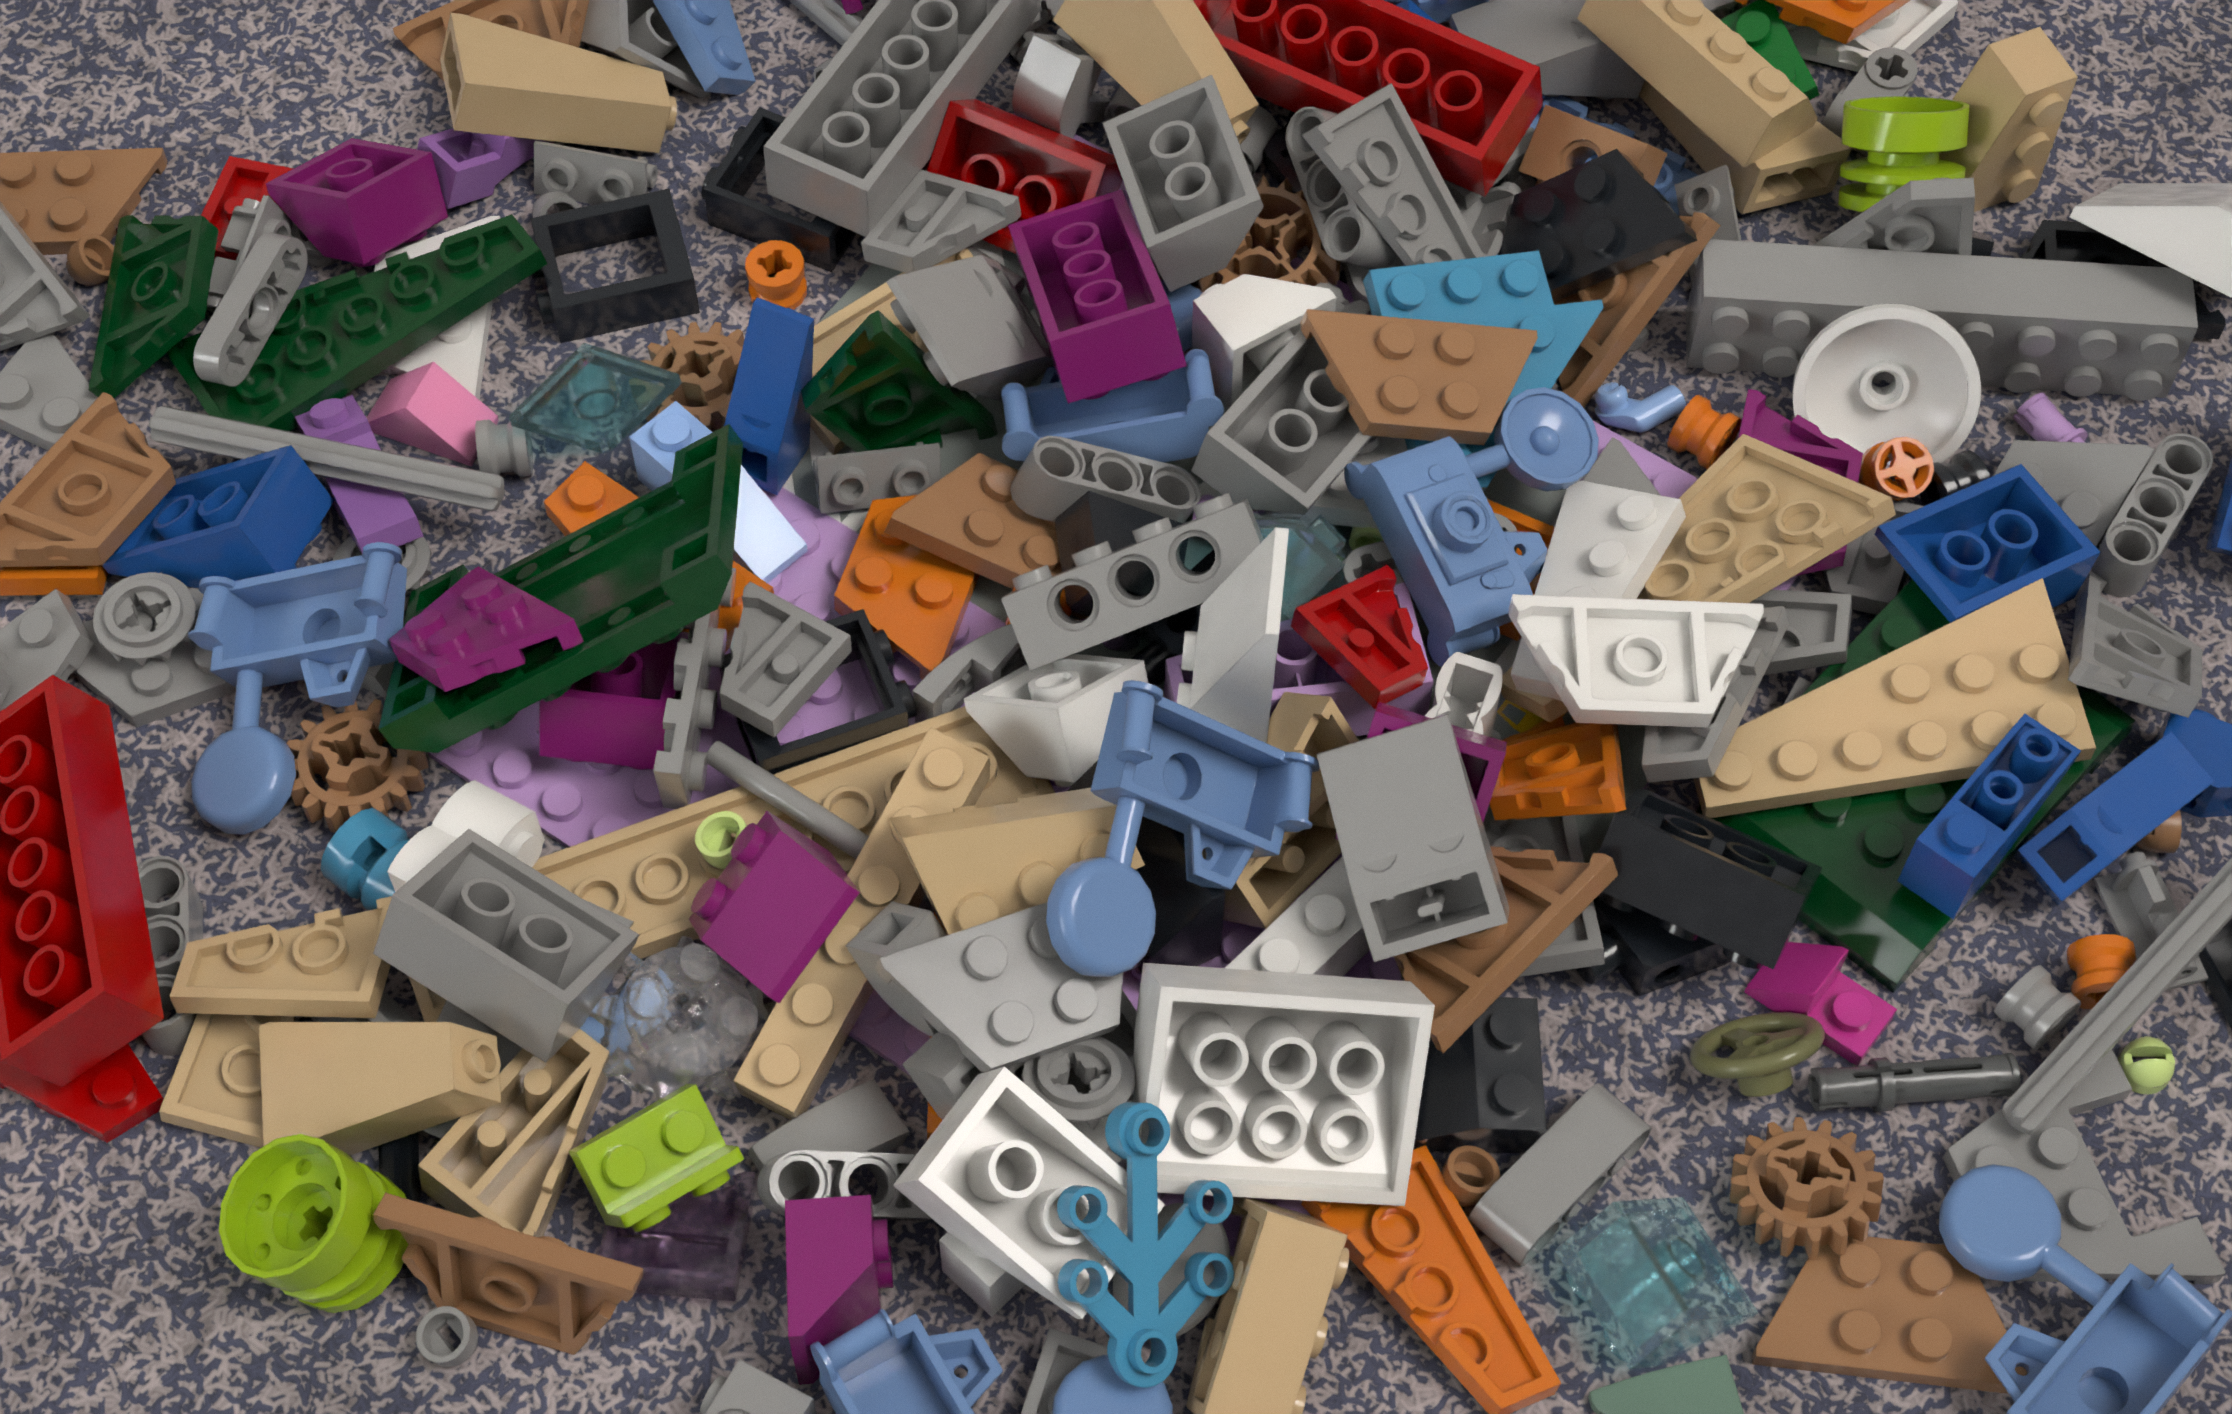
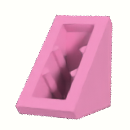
(430, 413)

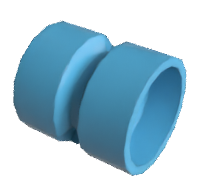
(362, 854)

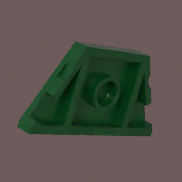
(152, 295)
(884, 395)

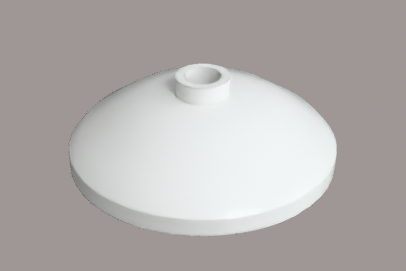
(1932, 389)

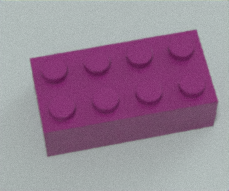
(1097, 297)

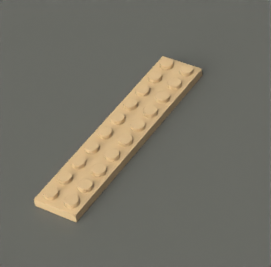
(656, 869)

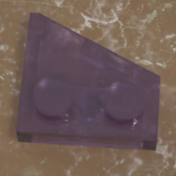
(693, 1249)

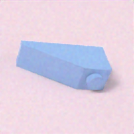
(763, 536)

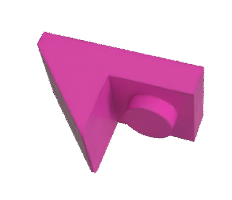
(1811, 984)

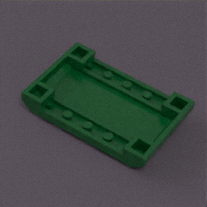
(620, 578)
(1870, 836)

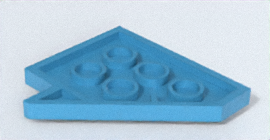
(1488, 292)

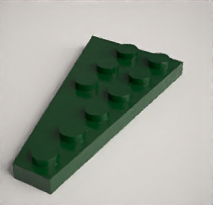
(359, 326)

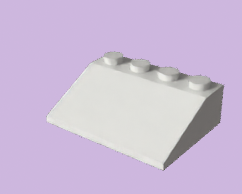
(2172, 223)
(1282, 1081)

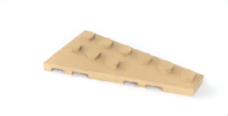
(1746, 531)
(1909, 715)

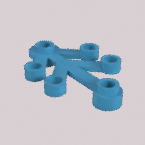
(1143, 1254)

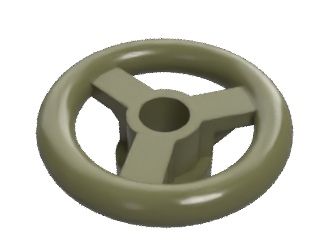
(1760, 1055)

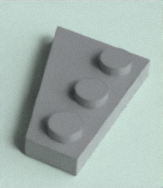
(1697, 751)

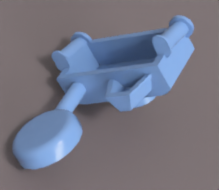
(1145, 419)
(1444, 529)
(278, 631)
(1190, 776)
(2127, 1349)
(909, 1372)

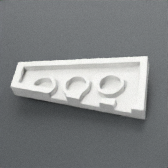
(1599, 549)

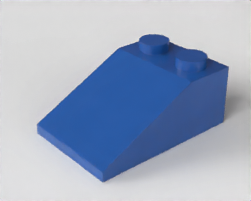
(229, 522)
(1990, 544)

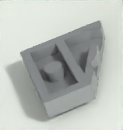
(935, 221)
(2082, 477)
(42, 643)

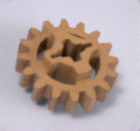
(706, 369)
(354, 764)
(1806, 1188)

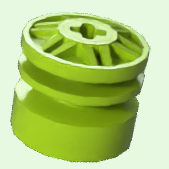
(1901, 143)
(307, 1224)

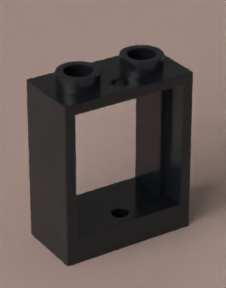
(727, 209)
(623, 303)
(891, 697)

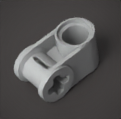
(1882, 75)

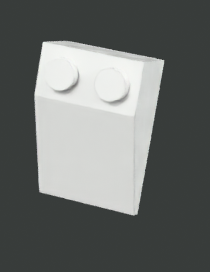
(1239, 642)
(997, 1180)

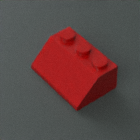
(1019, 159)

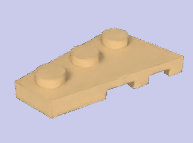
(288, 972)
(220, 1078)

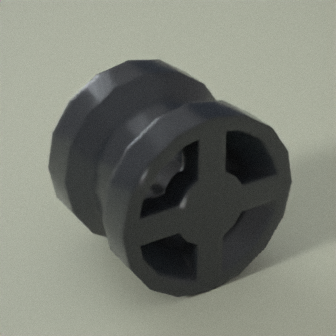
(1961, 472)

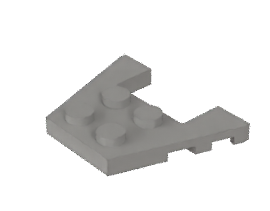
(2089, 1217)

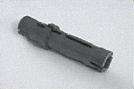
(1889, 1084)

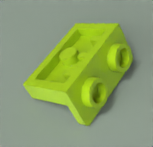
(655, 1160)

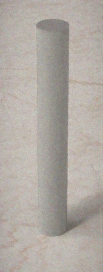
(786, 799)

